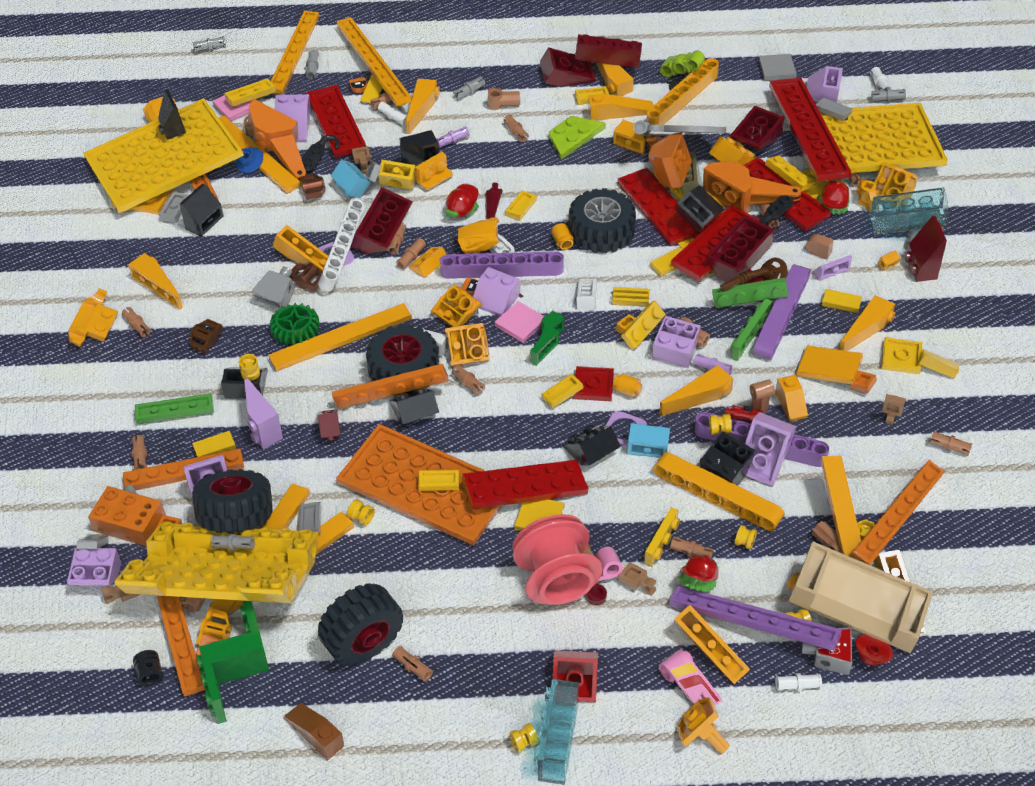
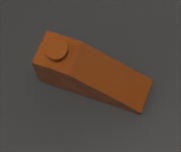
(316, 730)

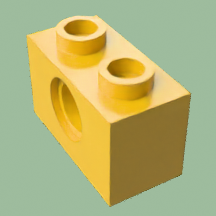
(397, 175)

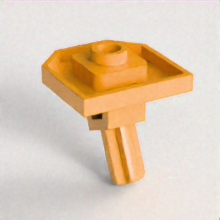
(699, 721)

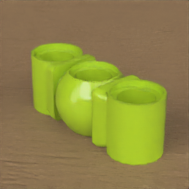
(682, 63)

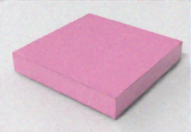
(231, 112)
(519, 322)

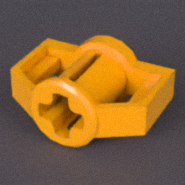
(866, 192)
(215, 629)

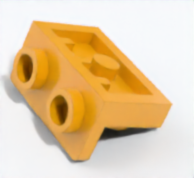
(433, 171)

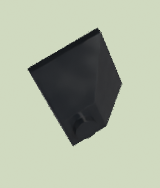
(169, 118)

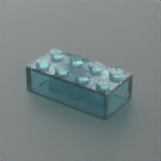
(908, 210)
(556, 732)

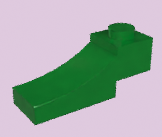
(551, 327)

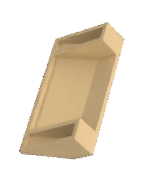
(861, 597)

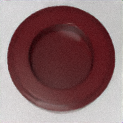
(596, 595)

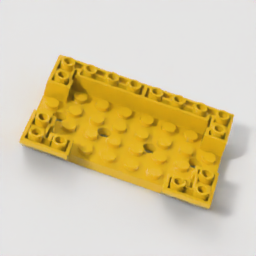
(187, 566)

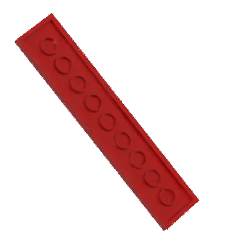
(810, 129)

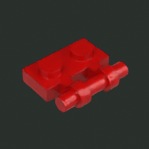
(737, 412)

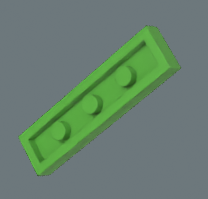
(751, 292)
(748, 333)
(174, 408)

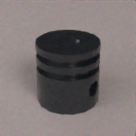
(147, 664)

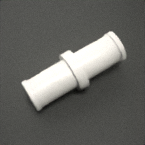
(879, 79)
(392, 112)
(798, 682)

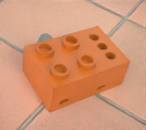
(126, 514)

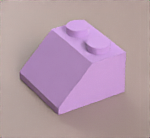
(497, 291)
(201, 469)

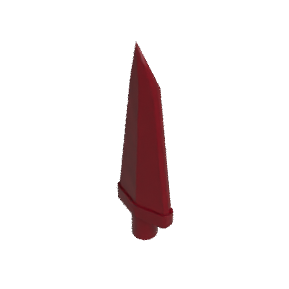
(492, 200)

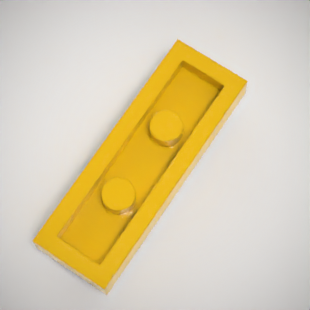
(250, 92)
(789, 173)
(643, 325)
(662, 537)

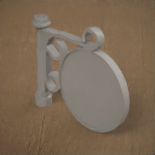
(645, 128)

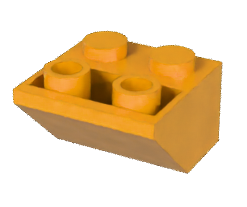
(729, 150)

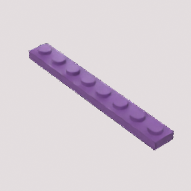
(757, 618)

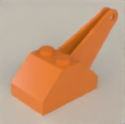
(669, 159)

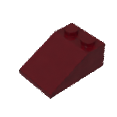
(563, 70)
(759, 128)
(926, 251)

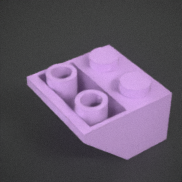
(825, 83)
(676, 341)
(94, 567)

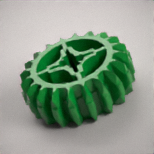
(294, 324)

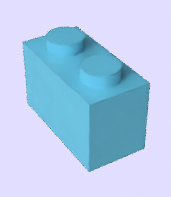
(350, 179)
(648, 440)

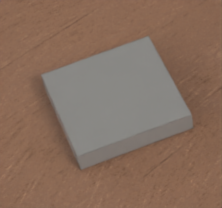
(777, 67)

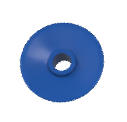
(250, 161)

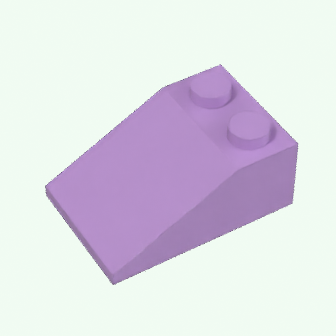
(297, 108)
(262, 418)
(771, 441)

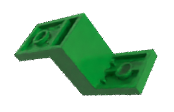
(231, 660)

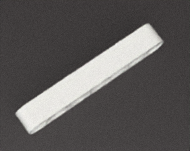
(341, 244)

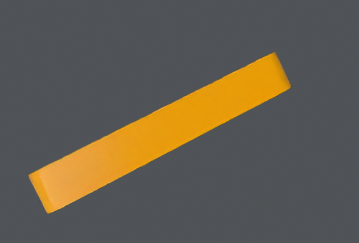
(683, 93)
(719, 491)

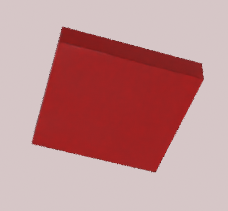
(596, 383)

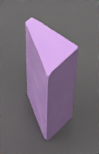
(833, 268)

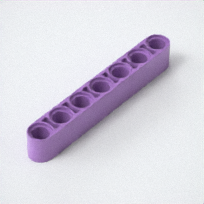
(513, 264)
(781, 313)
(801, 450)

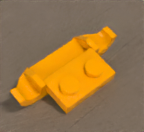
(92, 319)

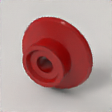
(873, 650)

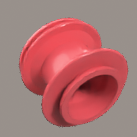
(554, 553)

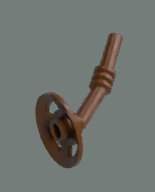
(766, 272)

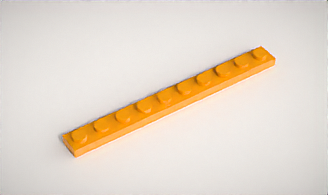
(374, 62)

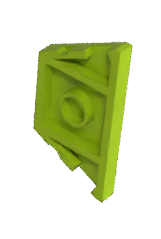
(573, 134)

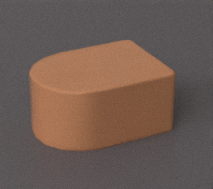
(820, 245)

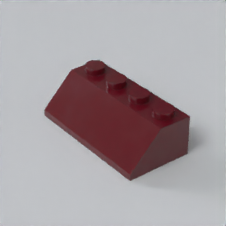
(608, 51)
(381, 222)
(740, 248)

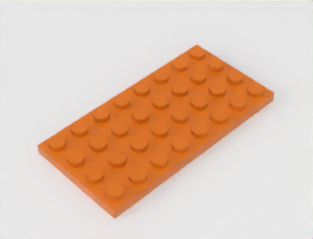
(388, 472)

